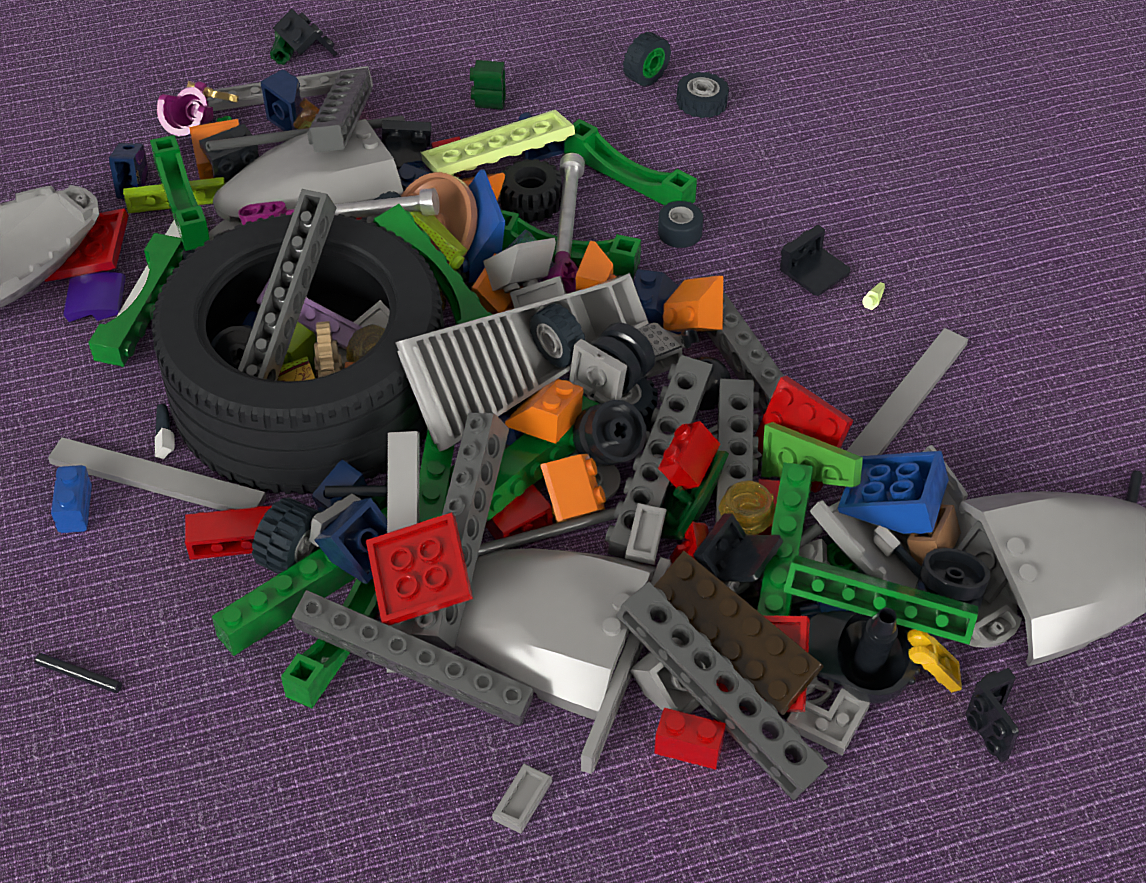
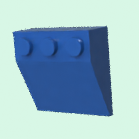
(489, 229)
(898, 491)

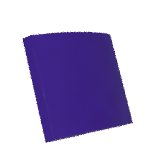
(94, 295)

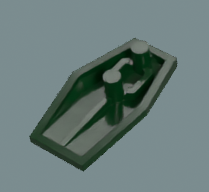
(688, 504)

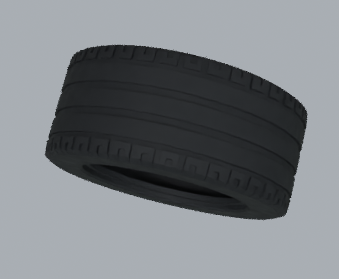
(293, 431)

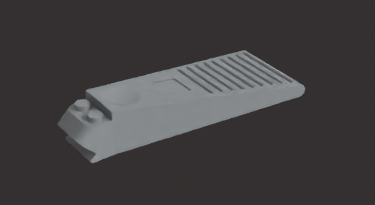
(494, 360)

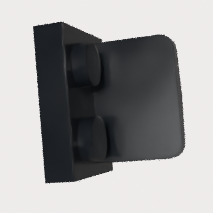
(406, 139)

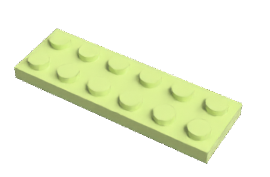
(498, 143)

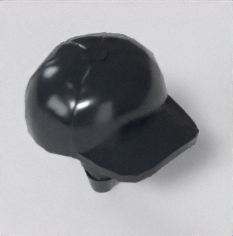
(863, 653)

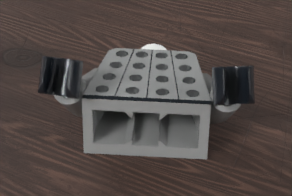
(667, 346)

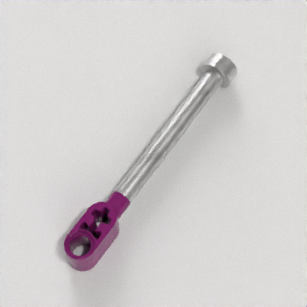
(571, 169)
(426, 202)

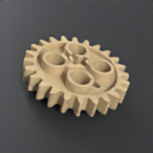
(326, 357)

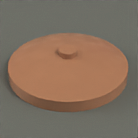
(456, 204)

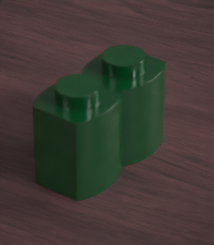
(489, 84)

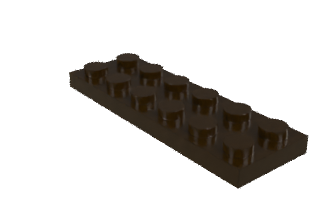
(740, 633)

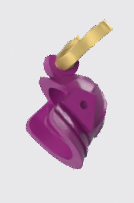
(188, 108)

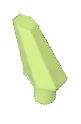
(874, 296)

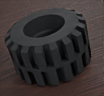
(531, 190)

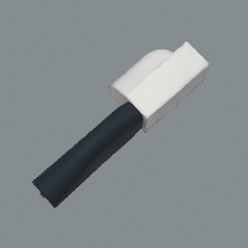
(164, 437)
(888, 544)

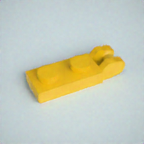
(935, 659)

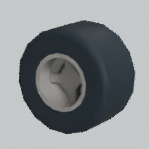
(680, 224)

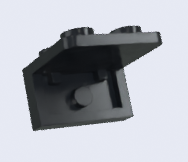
(299, 34)
(231, 161)
(810, 264)
(733, 553)
(988, 714)

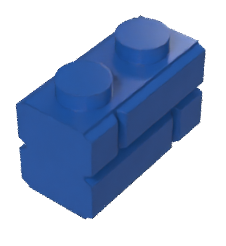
(71, 499)

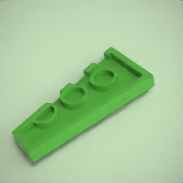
(829, 462)

